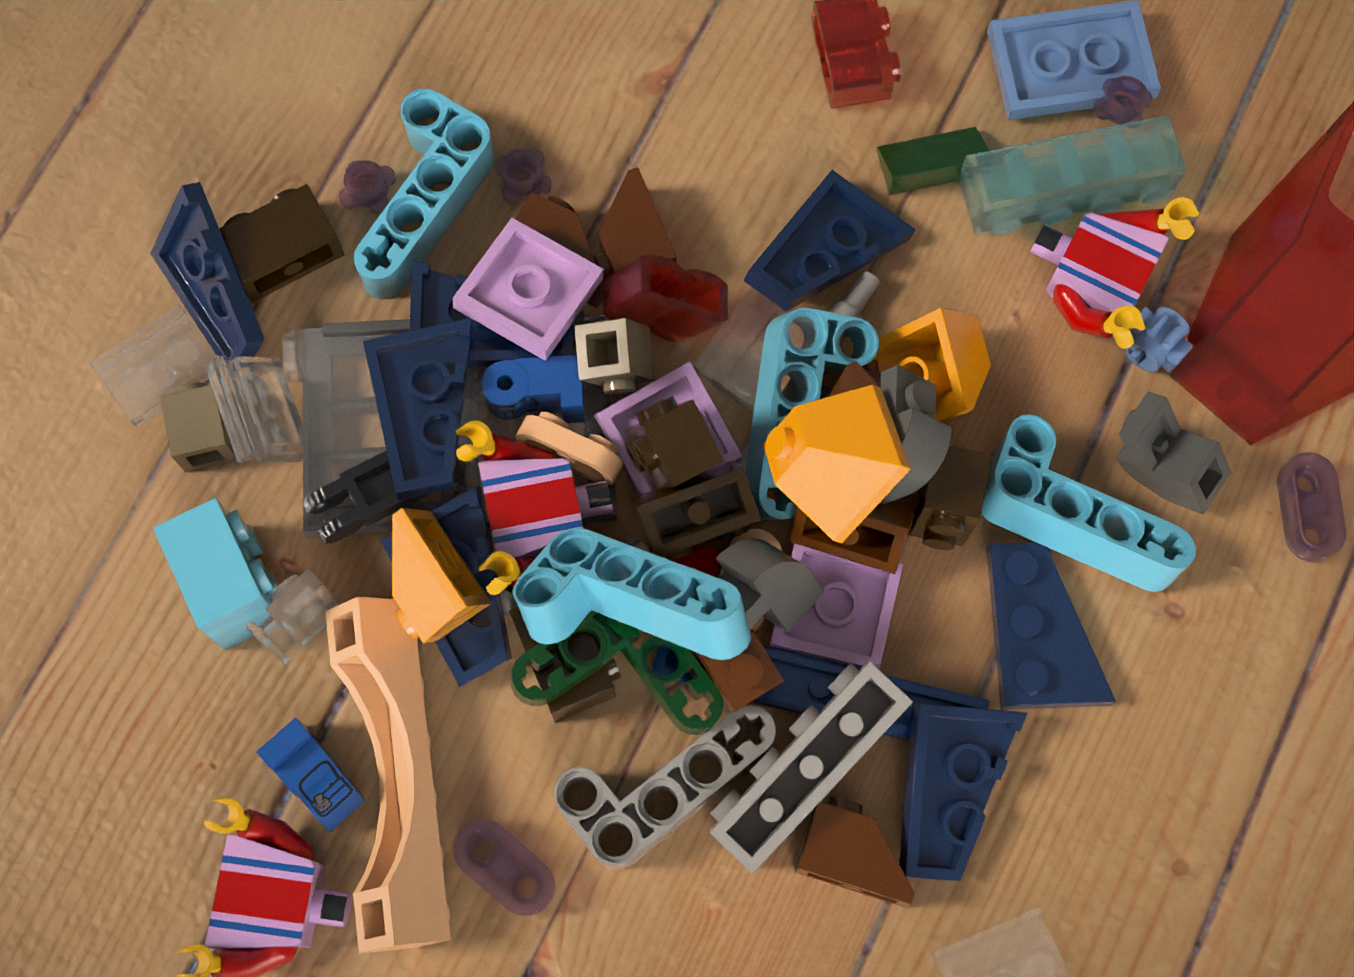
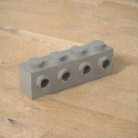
(810, 766)

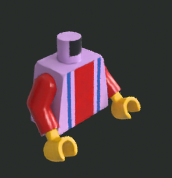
(1109, 265)
(527, 499)
(264, 897)

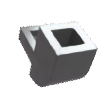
(922, 436)
(1169, 459)
(769, 582)

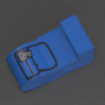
(535, 385)
(311, 774)

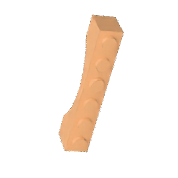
(403, 887)

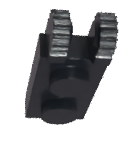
(371, 491)

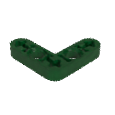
(613, 641)

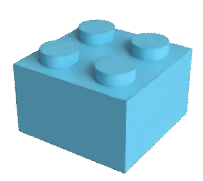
(218, 570)

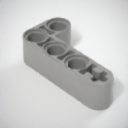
(671, 778)

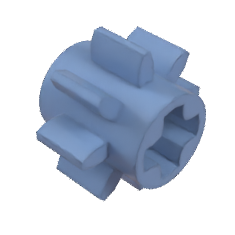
(1161, 341)

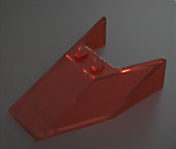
(1280, 305)

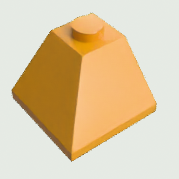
(944, 350)
(837, 458)
(430, 578)

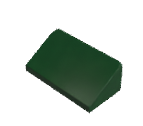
(928, 159)

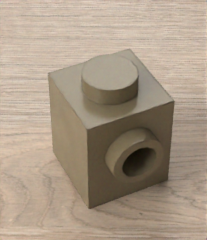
(614, 354)
(196, 428)

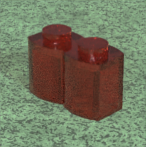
(854, 51)
(666, 298)

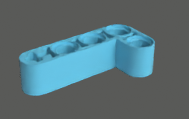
(415, 200)
(806, 368)
(1143, 546)
(638, 588)

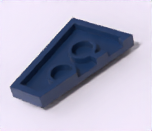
(825, 242)
(204, 276)
(433, 305)
(420, 402)
(1038, 635)
(483, 639)
(949, 778)

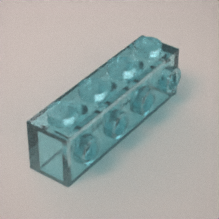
(1071, 175)

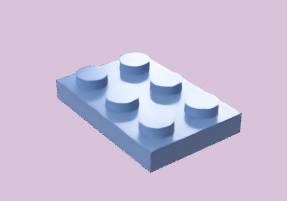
(1065, 57)

